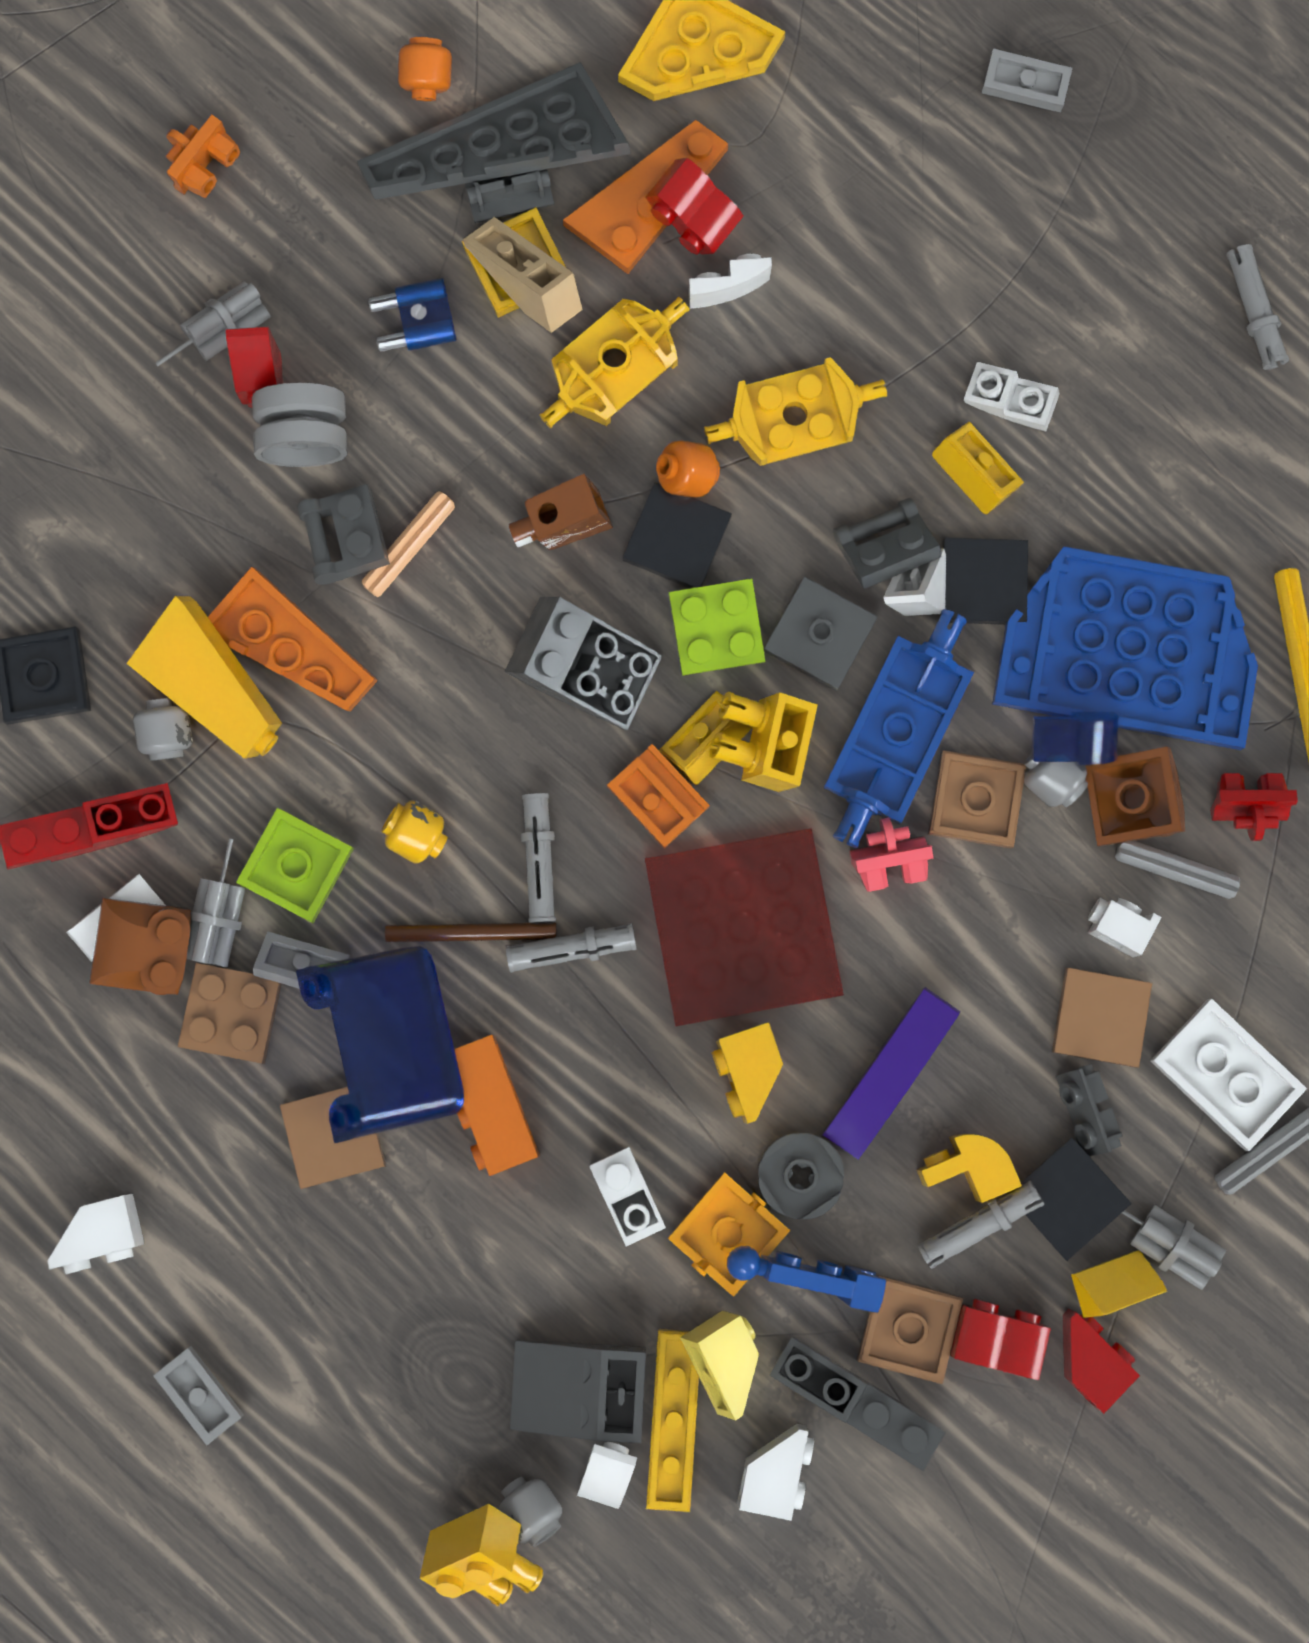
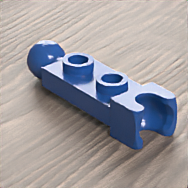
(855, 1286)

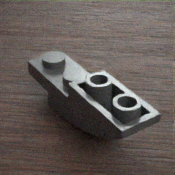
(858, 1403)

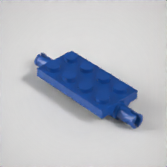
(899, 729)

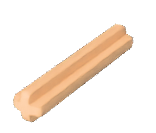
(409, 543)

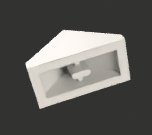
(919, 589)

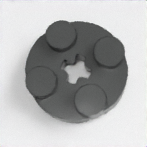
(825, 1180)

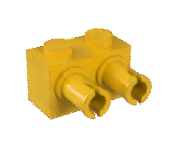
(777, 741)
(478, 1556)

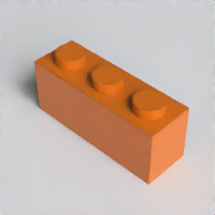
(492, 1108)

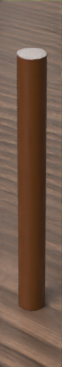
(470, 932)

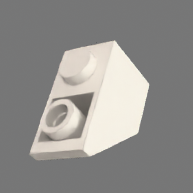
(627, 1196)
(99, 1230)
(773, 1474)

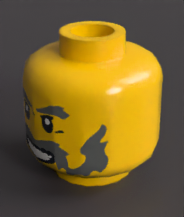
(414, 832)

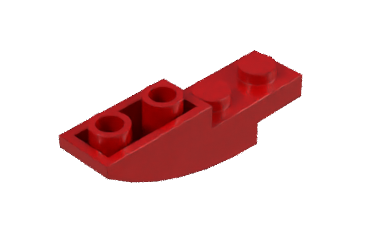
(88, 827)

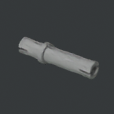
(1262, 321)
(539, 864)
(572, 947)
(974, 1228)

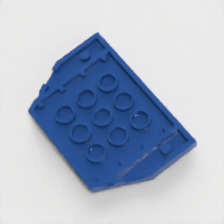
(1134, 642)

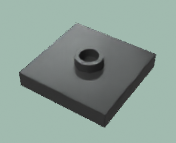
(820, 633)

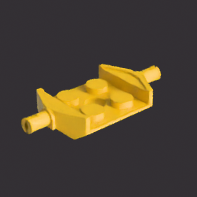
(601, 390)
(820, 391)

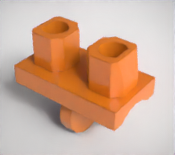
(193, 153)

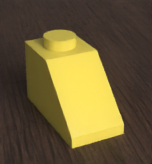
(724, 1360)

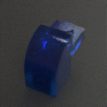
(1083, 738)

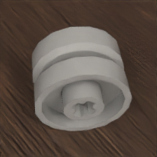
(299, 424)

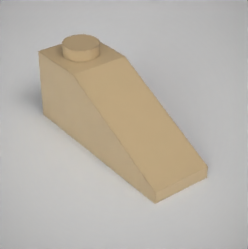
(527, 274)

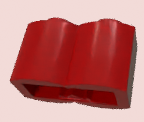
(694, 207)
(1000, 1340)

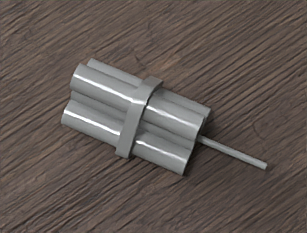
(233, 310)
(215, 919)
(1177, 1246)

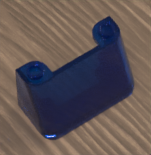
(389, 1040)

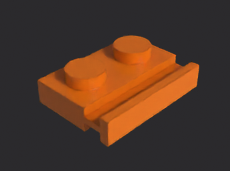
(658, 796)

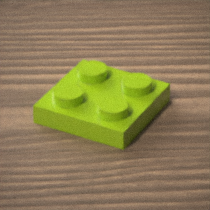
(716, 627)
(295, 865)

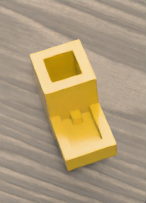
(981, 1160)

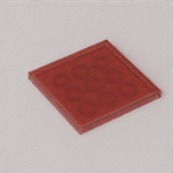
(743, 927)

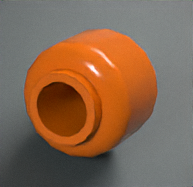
(424, 68)
(687, 469)

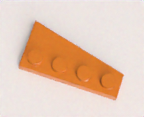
(620, 218)
(279, 635)

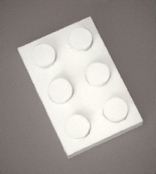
(1228, 1074)

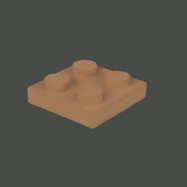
(229, 1013)

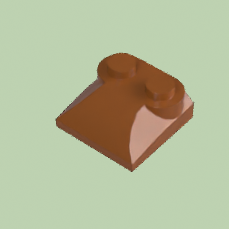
(1136, 797)
(141, 946)

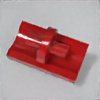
(1253, 808)

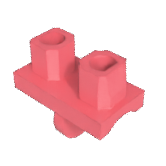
(874, 860)

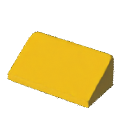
(977, 468)
(692, 742)
(1116, 1284)

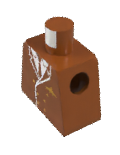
(578, 514)

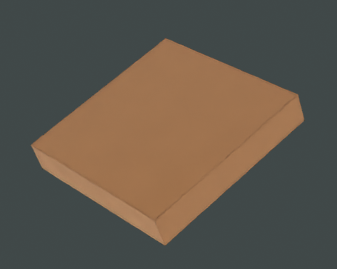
(977, 799)
(1102, 1017)
(313, 1147)
(911, 1331)

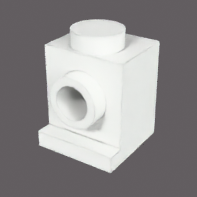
(1122, 925)

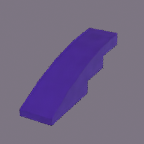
(891, 1073)

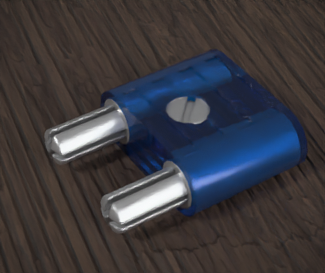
(423, 315)

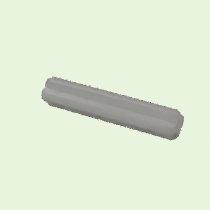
(1178, 868)
(1264, 1154)

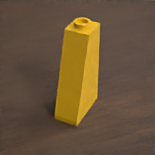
(204, 678)

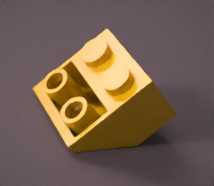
(751, 1066)

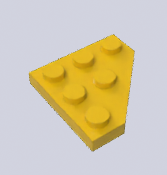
(699, 47)

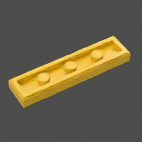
(672, 1425)

